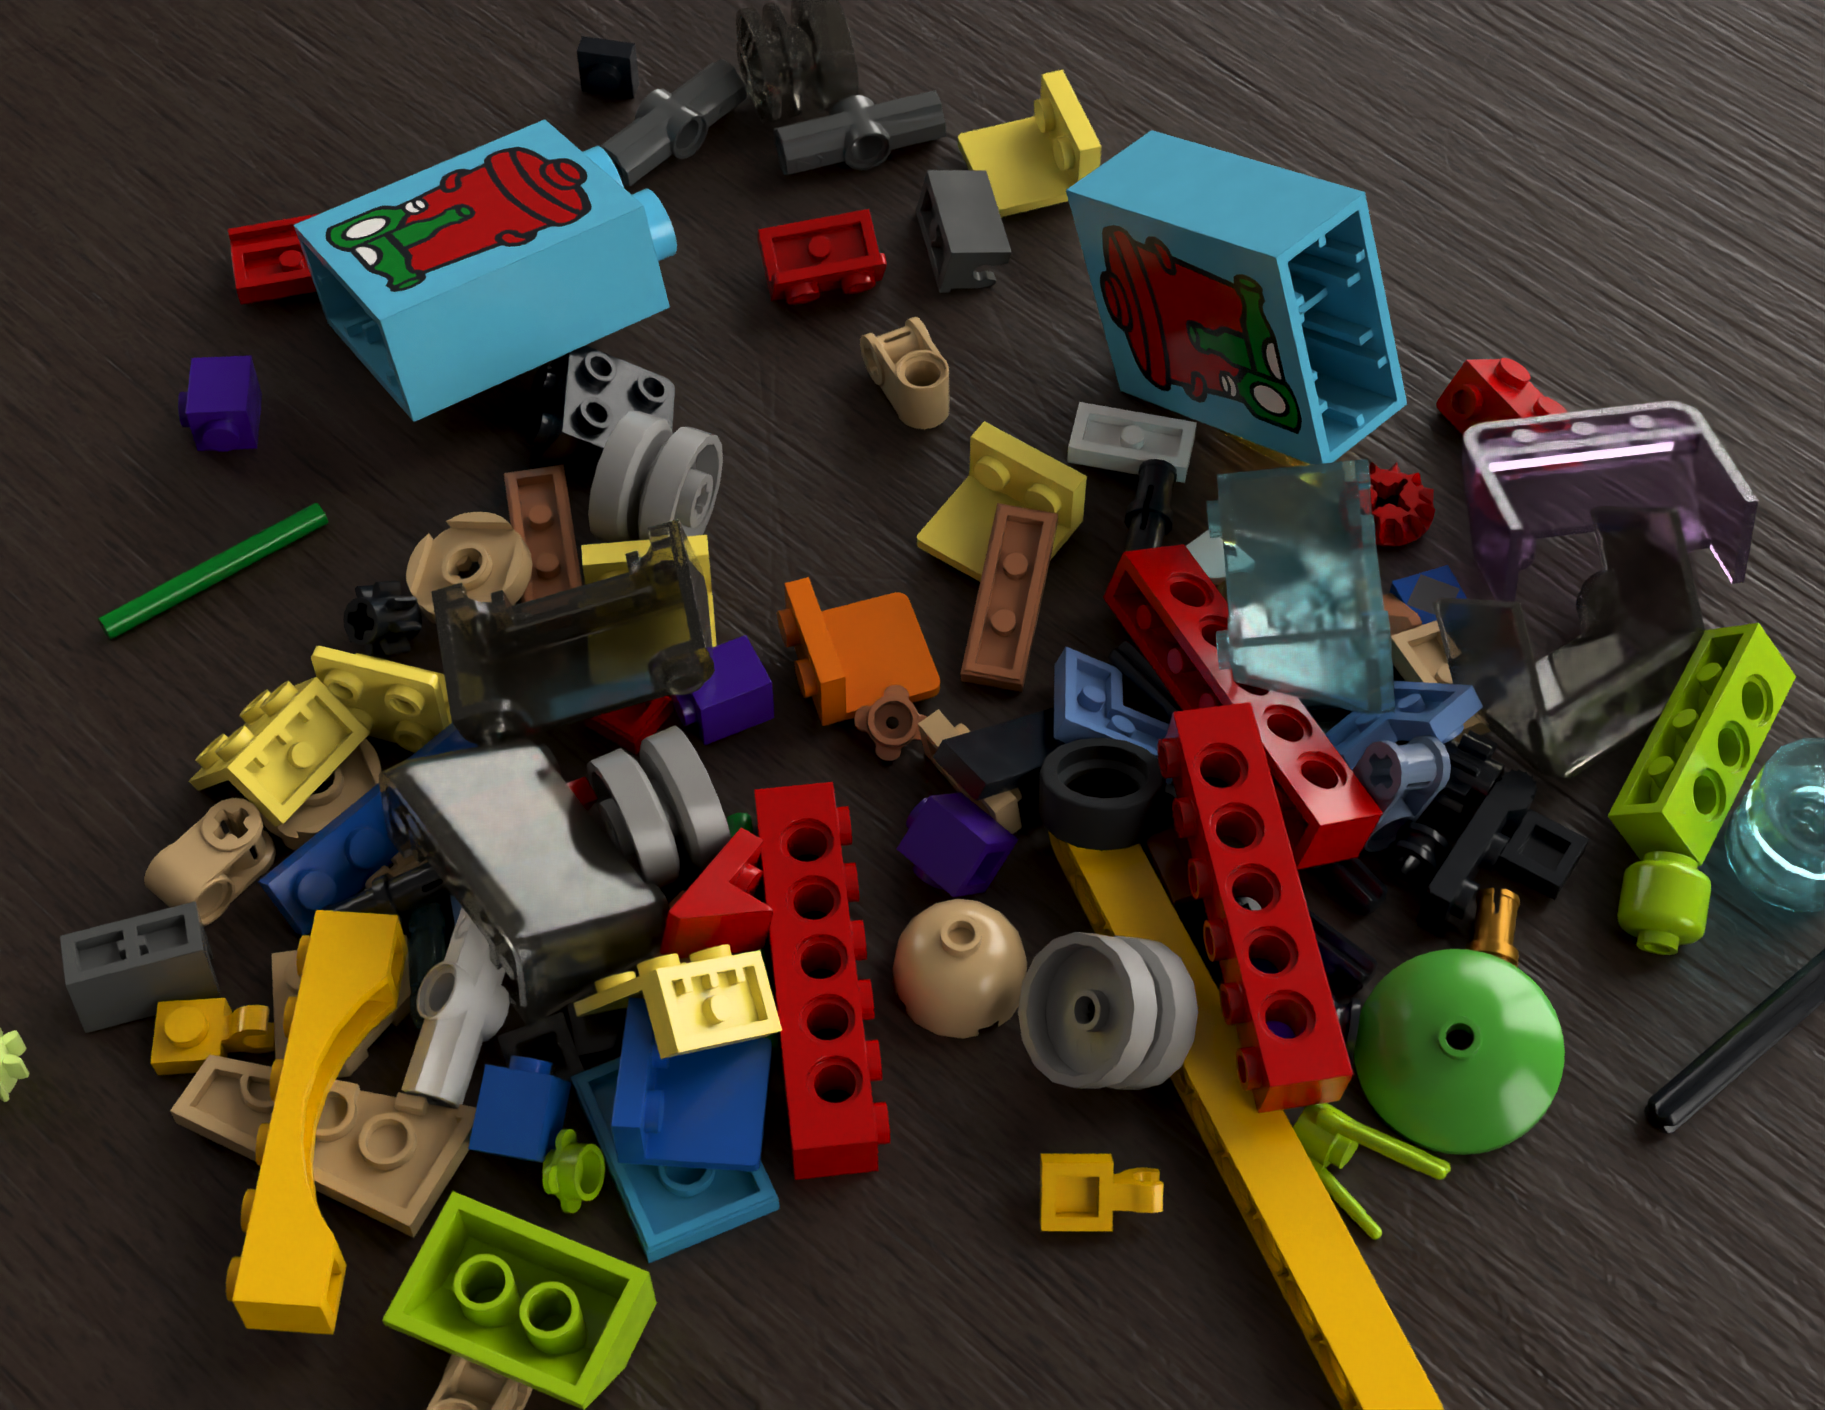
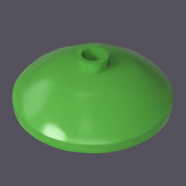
(1451, 1096)

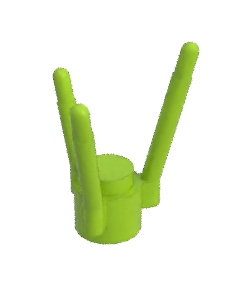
(1334, 1137)

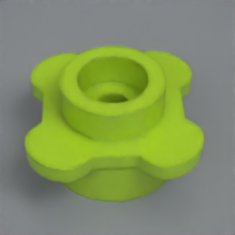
(573, 1171)

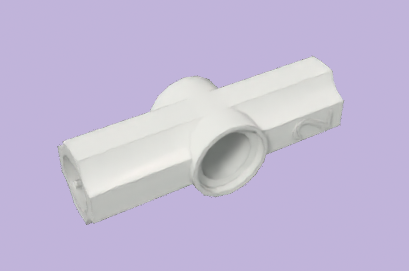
(460, 1010)

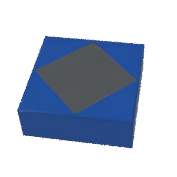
(1426, 587)

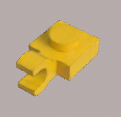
(199, 1027)
(1083, 1192)

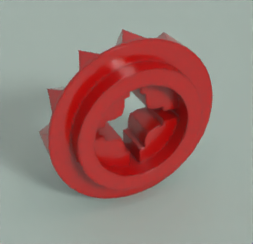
(1414, 508)

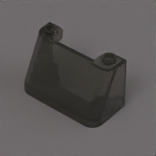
(579, 648)
(525, 868)

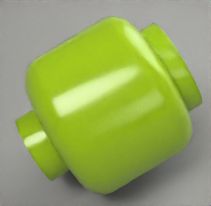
(1664, 902)

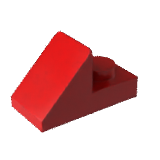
(721, 904)

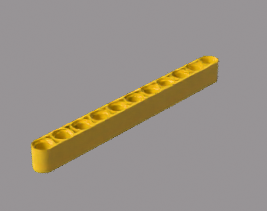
(1262, 1159)

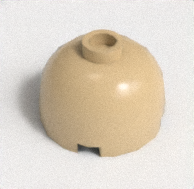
(959, 968)

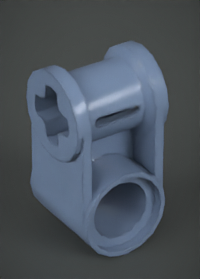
(1401, 782)

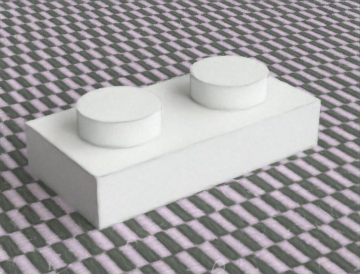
(1127, 438)

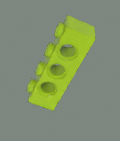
(1703, 743)

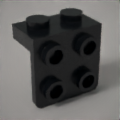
(585, 398)

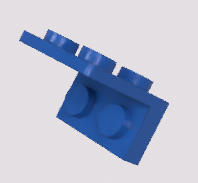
(690, 1106)

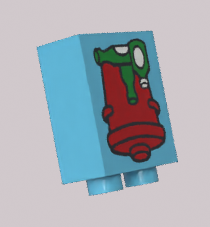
(487, 266)
(1240, 295)

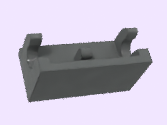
(961, 228)
(134, 963)

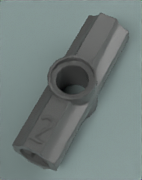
(674, 121)
(860, 132)

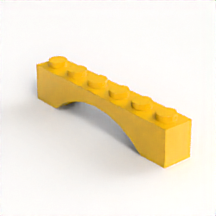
(290, 1258)

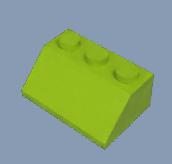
(523, 1302)

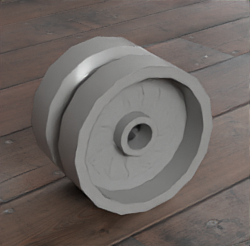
(653, 479)
(660, 806)
(1107, 1011)

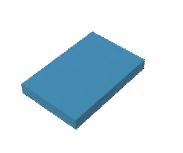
(670, 1203)

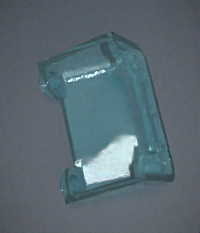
(1304, 585)

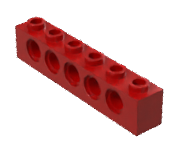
(1174, 620)
(1278, 1070)
(823, 1134)

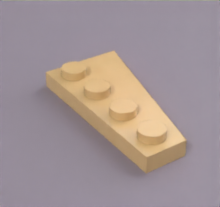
(370, 1147)

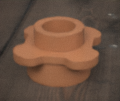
(873, 721)

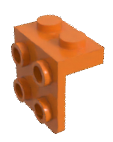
(855, 650)

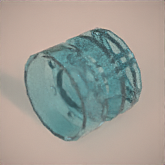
(1780, 829)

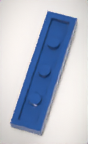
(342, 853)

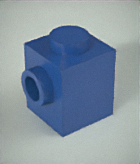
(519, 1110)

